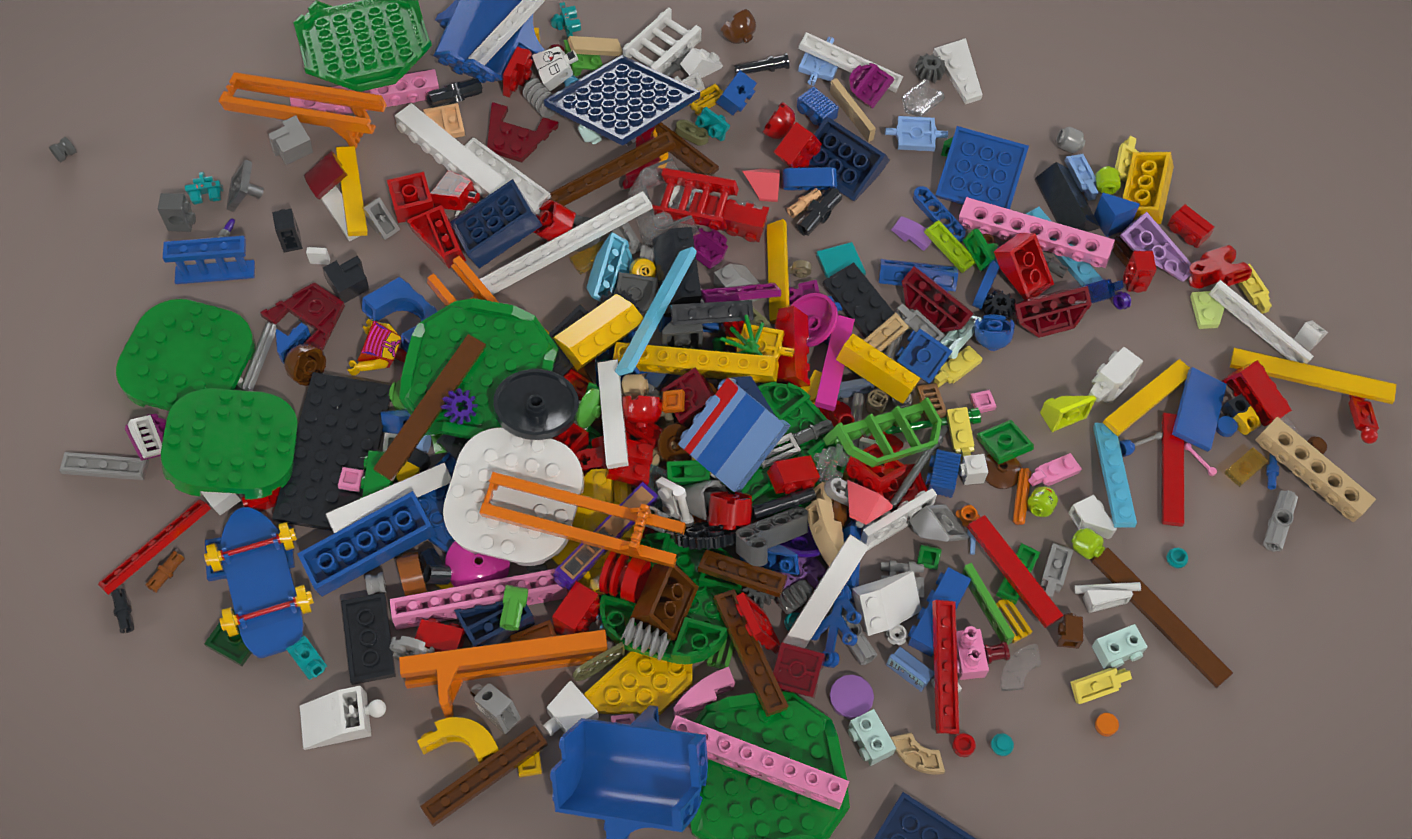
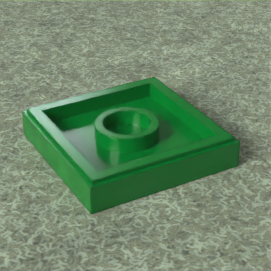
(1005, 441)

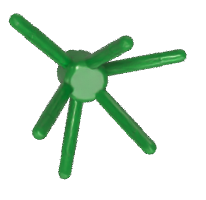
(751, 345)

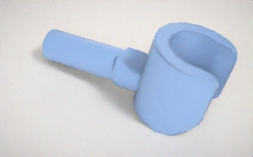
(972, 543)

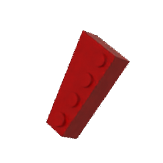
(740, 219)
(796, 332)

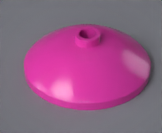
(820, 312)
(466, 571)

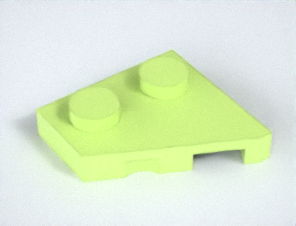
(1206, 310)

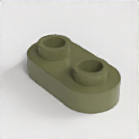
(692, 132)

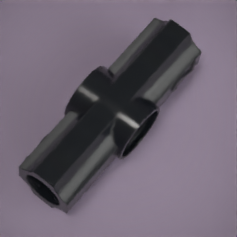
(454, 92)
(818, 211)

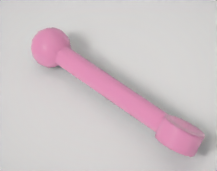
(1211, 470)

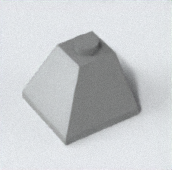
(734, 275)
(937, 523)

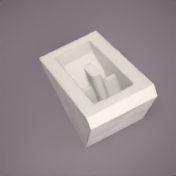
(1310, 335)

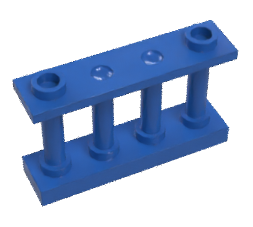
(209, 249)

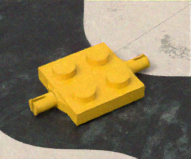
(769, 341)

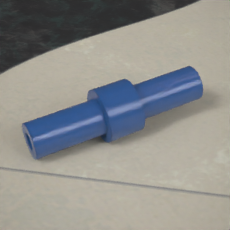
(1272, 472)

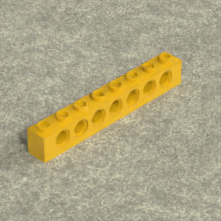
(710, 363)

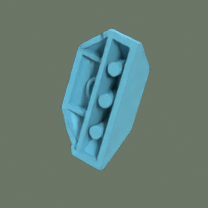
(609, 261)

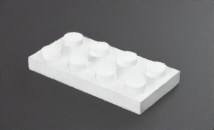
(895, 521)

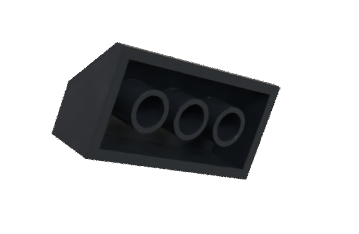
(666, 250)

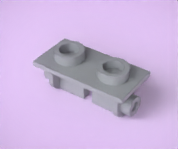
(626, 232)

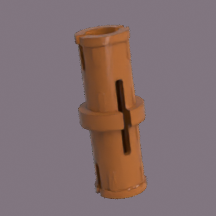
(164, 572)

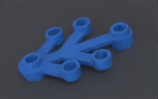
(836, 621)

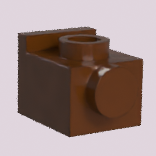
(1071, 631)

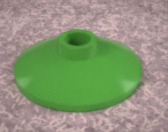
(589, 408)

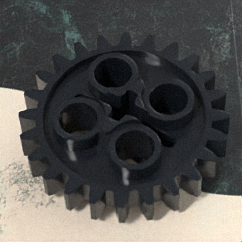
(706, 536)

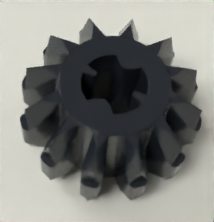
(999, 305)

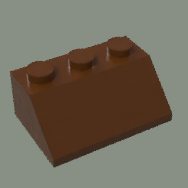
(665, 600)

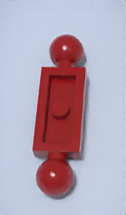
(1364, 418)

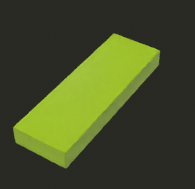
(950, 246)

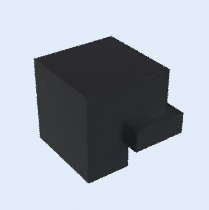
(346, 279)

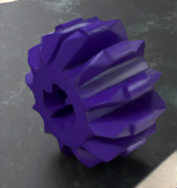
(459, 415)

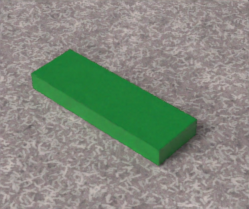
(1028, 557)

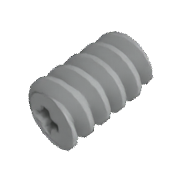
(536, 94)
(645, 638)

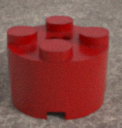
(555, 220)
(730, 509)

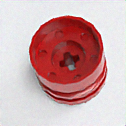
(624, 576)

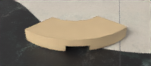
(916, 756)

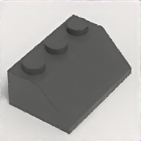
(683, 336)

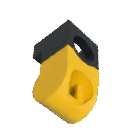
(1242, 413)
(417, 463)

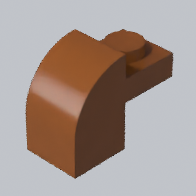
(411, 574)

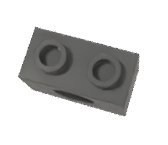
(176, 212)

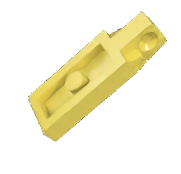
(1125, 156)
(1256, 292)
(958, 367)
(960, 431)
(1099, 684)

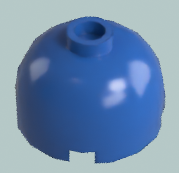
(994, 331)

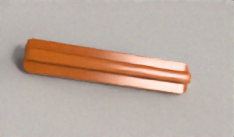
(1021, 496)

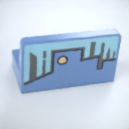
(910, 668)

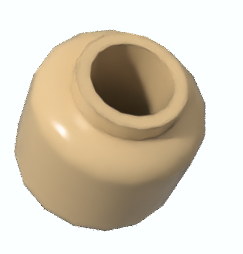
(634, 385)

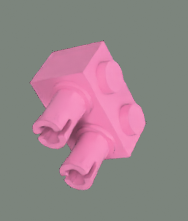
(971, 654)

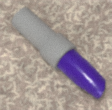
(225, 232)

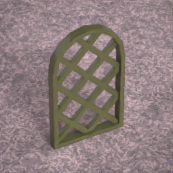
(581, 673)

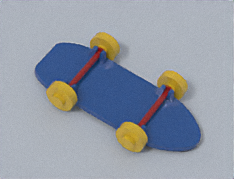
(260, 583)

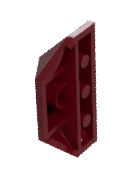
(934, 302)
(1053, 311)

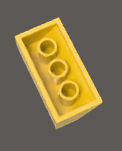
(1149, 182)
(598, 330)
(878, 368)

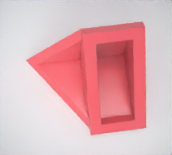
(765, 183)
(865, 504)

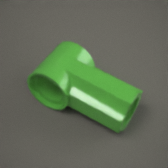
(514, 602)

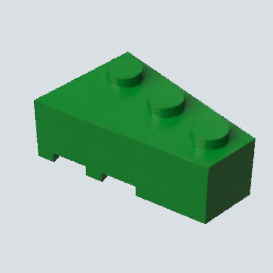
(372, 480)

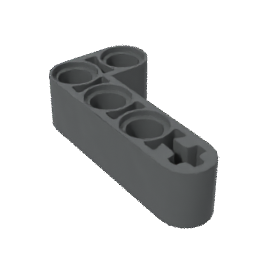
(756, 538)

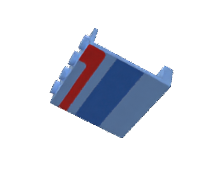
(732, 435)

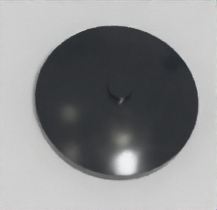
(535, 404)

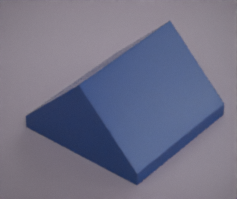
(1114, 213)

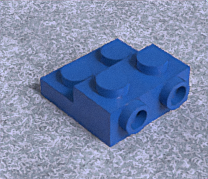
(923, 355)

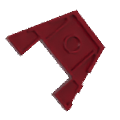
(512, 140)
(314, 307)

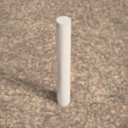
(1135, 586)

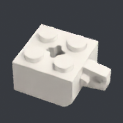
(1115, 376)

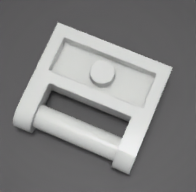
(674, 501)

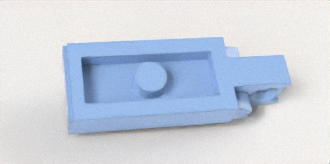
(1082, 175)

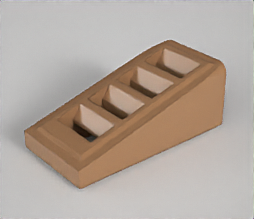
(938, 399)

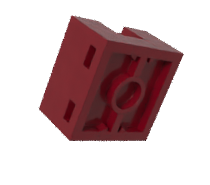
(696, 394)
(798, 669)

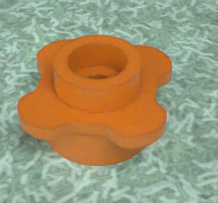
(967, 510)

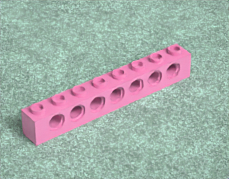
(408, 89)
(1045, 229)
(440, 604)
(768, 765)

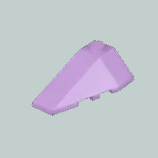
(1147, 235)

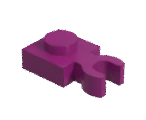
(804, 289)

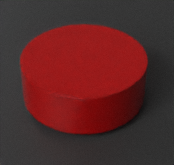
(963, 745)

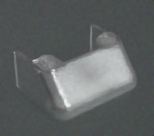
(648, 223)

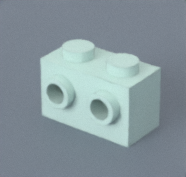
(1119, 647)
(871, 738)

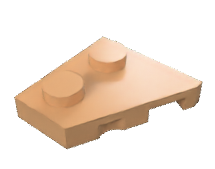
(448, 118)

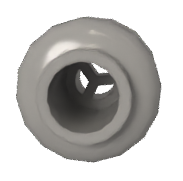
(1070, 139)

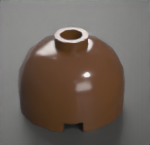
(740, 28)
(303, 361)

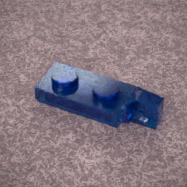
(1103, 290)

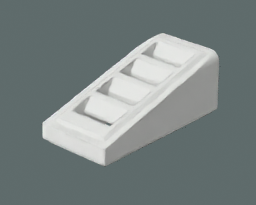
(147, 422)
(1103, 599)

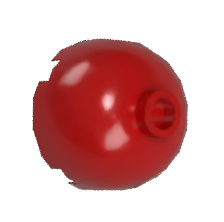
(780, 122)
(642, 410)

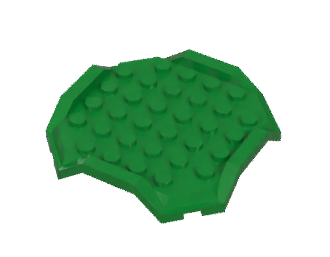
(362, 41)
(513, 344)
(752, 808)

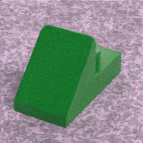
(979, 249)
(687, 472)

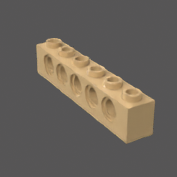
(1325, 471)

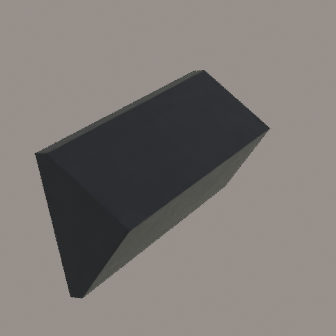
(1065, 198)

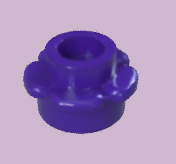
(1122, 300)

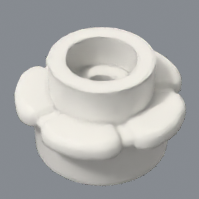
(901, 631)

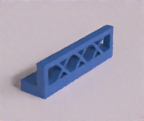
(893, 272)

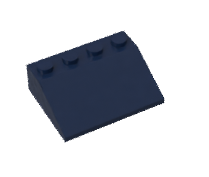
(854, 158)
(495, 224)

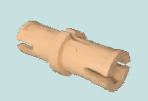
(803, 203)

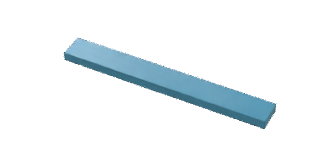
(655, 312)

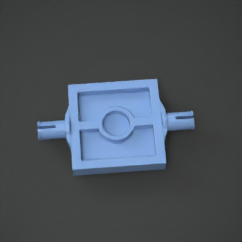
(817, 67)
(916, 133)

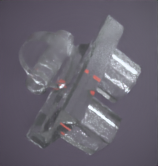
(828, 461)

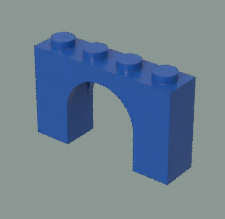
(397, 297)

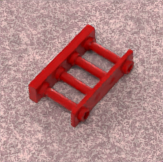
(696, 181)

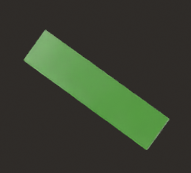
(988, 605)

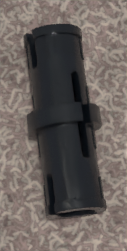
(122, 611)

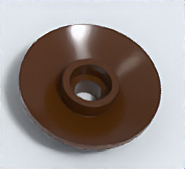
(668, 435)
(1000, 477)

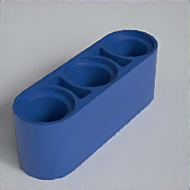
(809, 178)

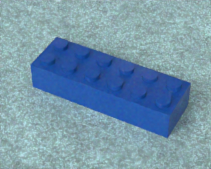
(366, 544)

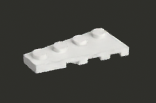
(960, 70)

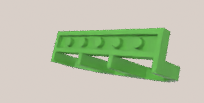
(876, 425)

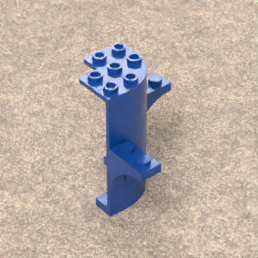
(468, 25)
(630, 774)

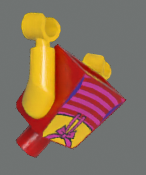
(378, 349)

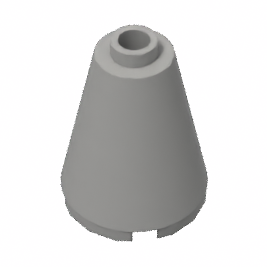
(699, 495)

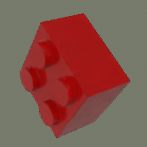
(798, 147)
(410, 196)
(577, 611)

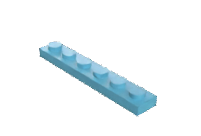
(1081, 271)
(1114, 477)

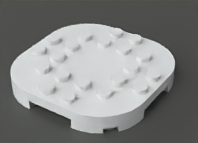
(535, 461)

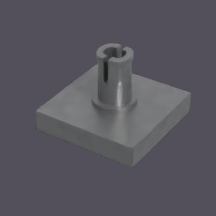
(241, 187)

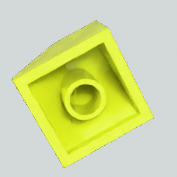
(1066, 410)

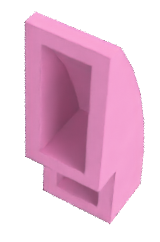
(705, 692)

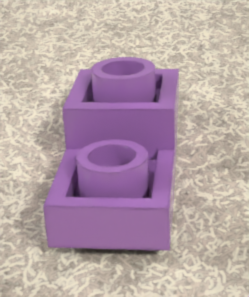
(911, 230)

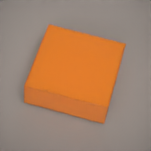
(673, 401)

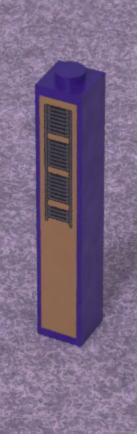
(586, 556)

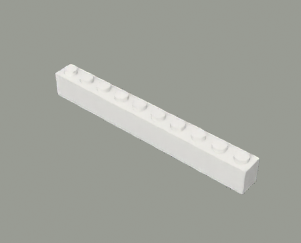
(450, 152)

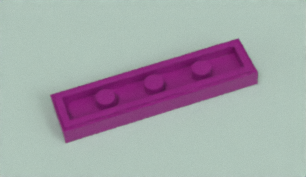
(741, 293)

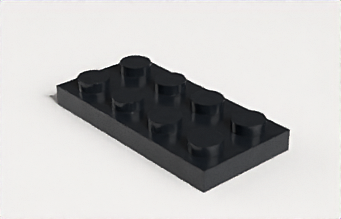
(858, 299)
(368, 638)

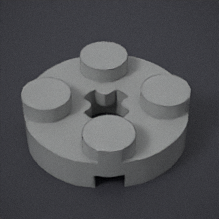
(408, 646)

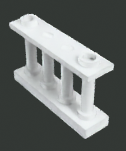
(678, 49)

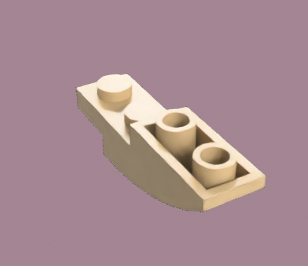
(824, 528)

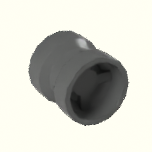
(62, 149)

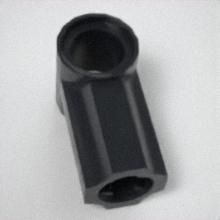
(434, 569)

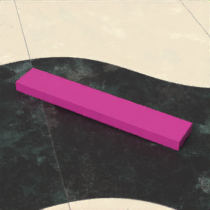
(833, 369)

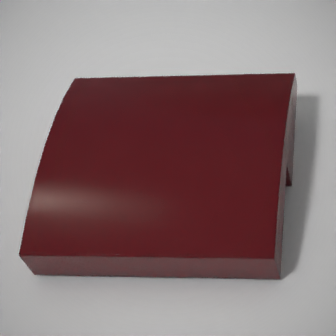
(325, 175)

